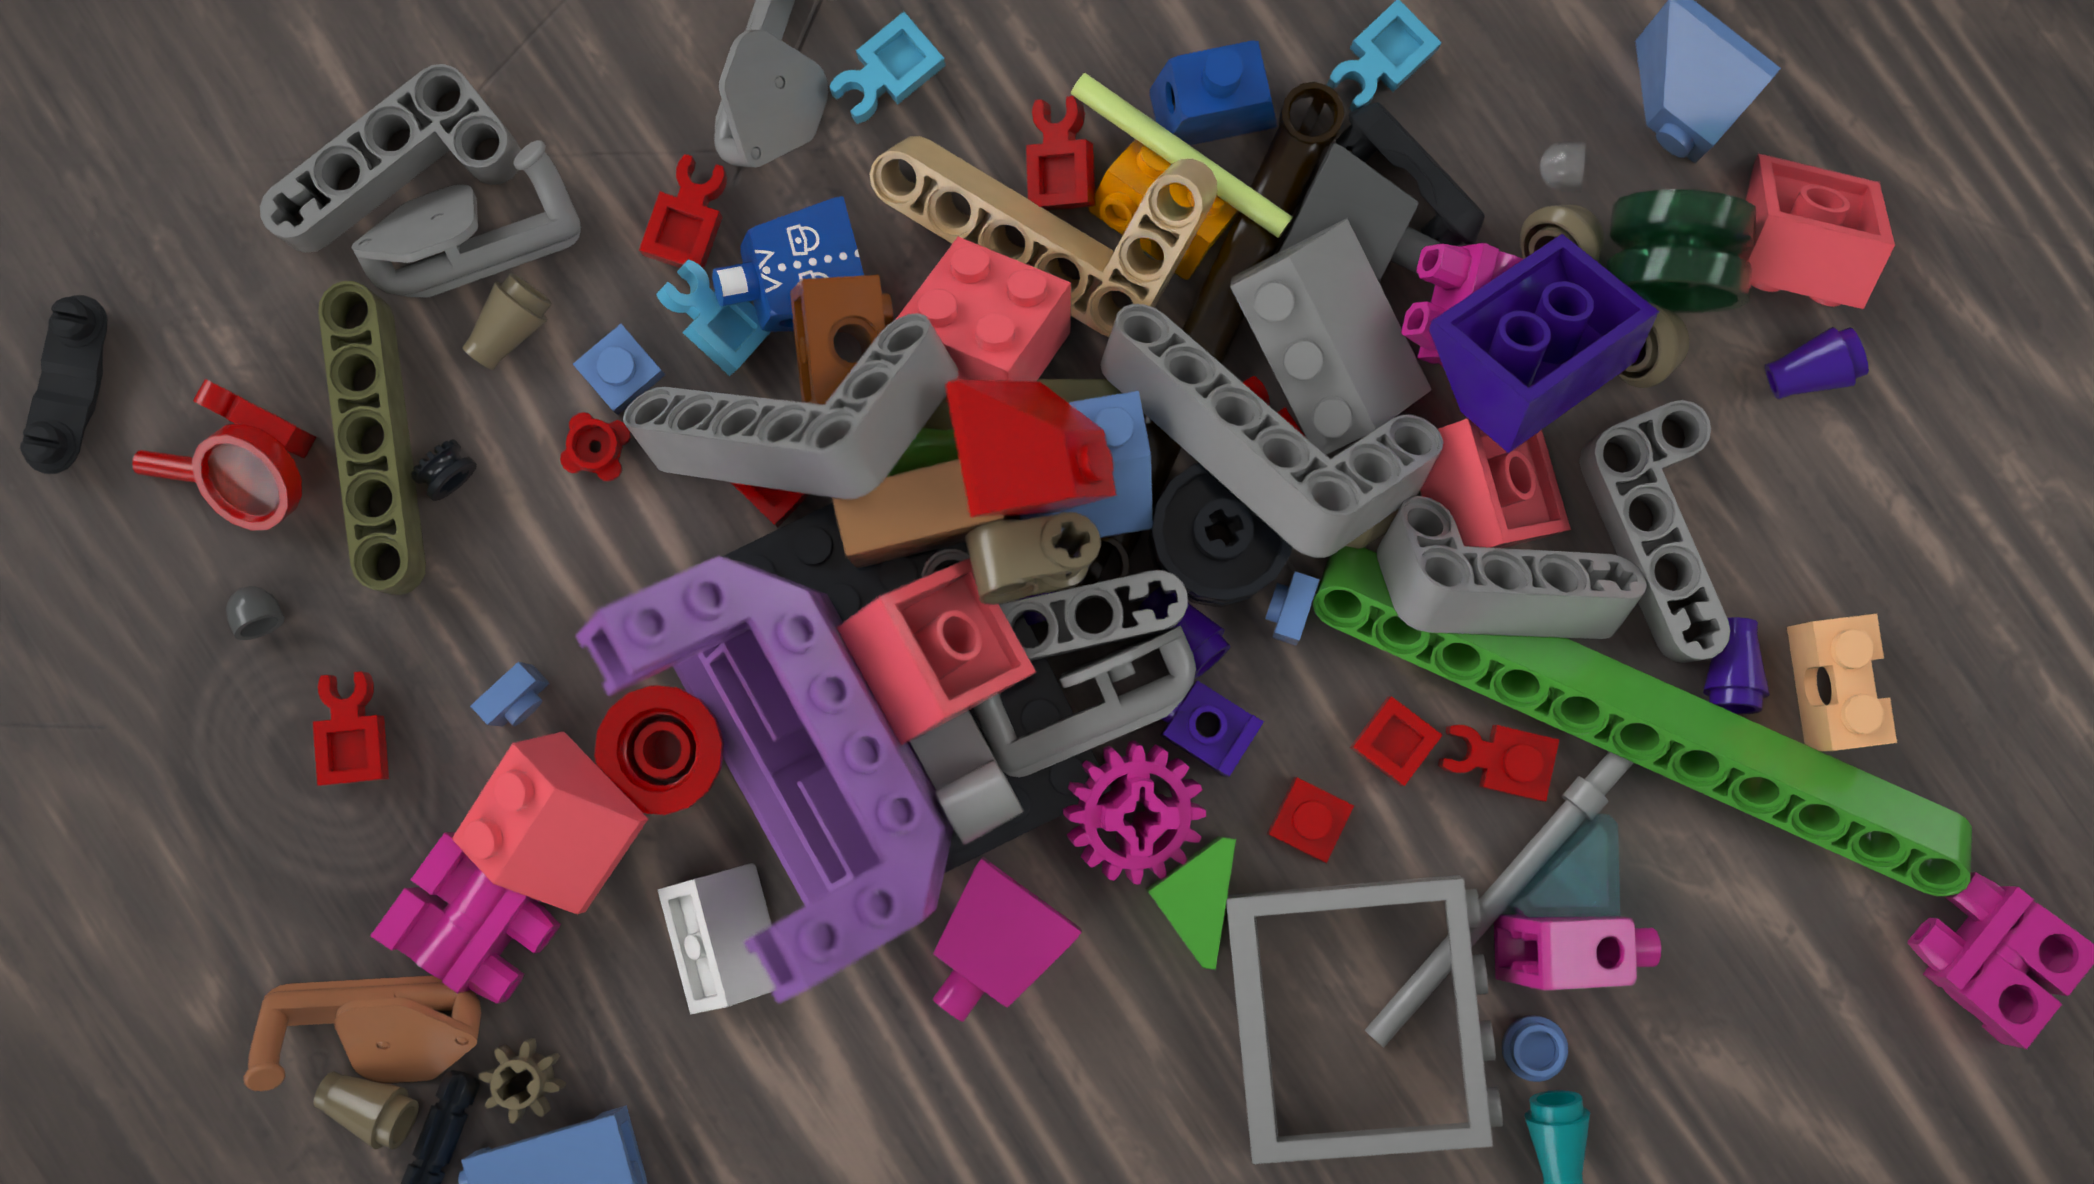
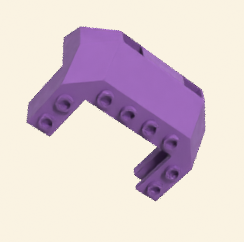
(806, 749)

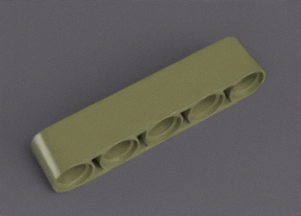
(352, 416)

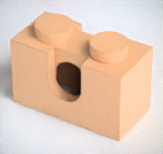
(1846, 652)

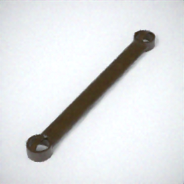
(1216, 310)

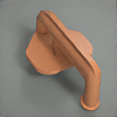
(383, 1024)

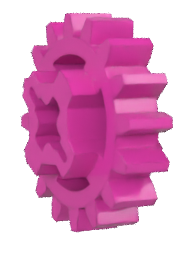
(1160, 812)

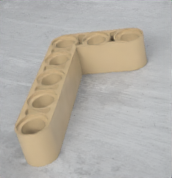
(1045, 234)

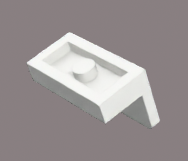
(708, 932)

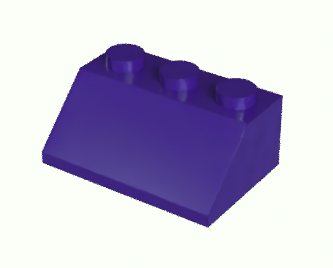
(1539, 340)

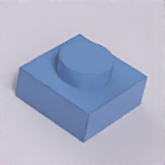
(619, 369)
(1291, 607)
(512, 696)

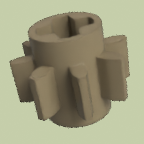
(502, 1077)

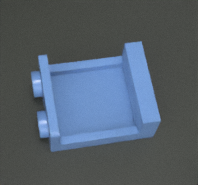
(582, 1153)

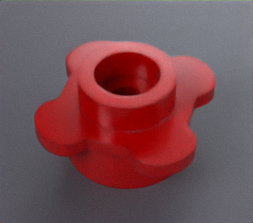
(582, 433)

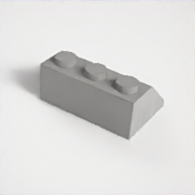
(1330, 337)

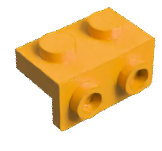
(1126, 186)

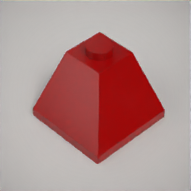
(1026, 449)

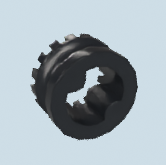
(444, 471)

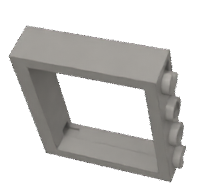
(1474, 1035)

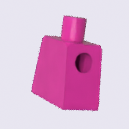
(998, 941)
(1572, 951)

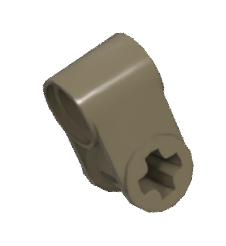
(1020, 557)

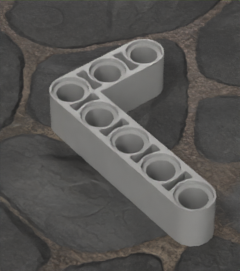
(801, 446)
(1256, 452)

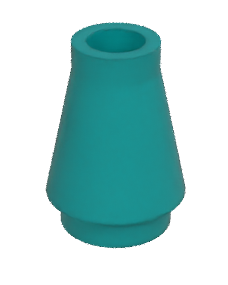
(1559, 1135)

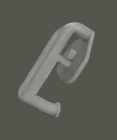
(767, 92)
(447, 221)
(1099, 722)

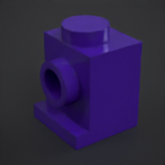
(1231, 741)

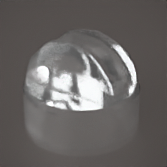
(1564, 166)

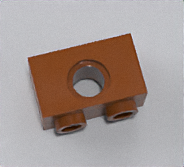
(830, 307)

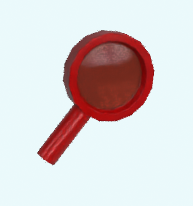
(238, 473)

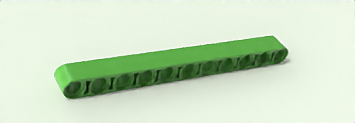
(1669, 734)

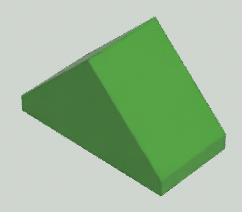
(1196, 898)

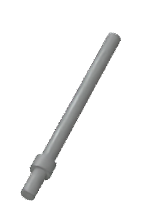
(1582, 800)

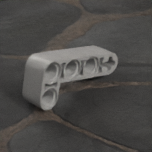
(384, 170)
(1668, 535)
(1499, 591)
(1061, 608)
(966, 777)

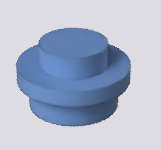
(1534, 1048)

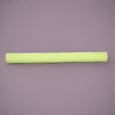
(1174, 149)

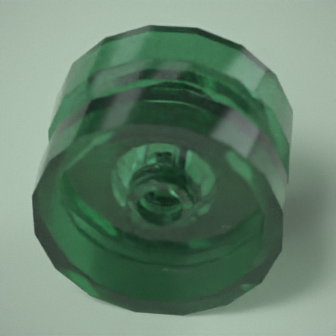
(1684, 248)

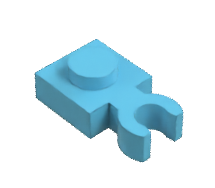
(1387, 52)
(894, 62)
(722, 333)

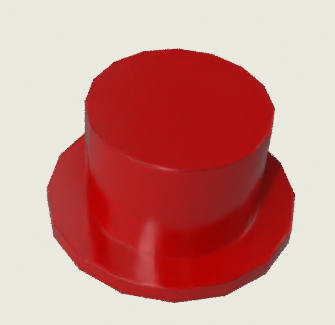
(660, 748)

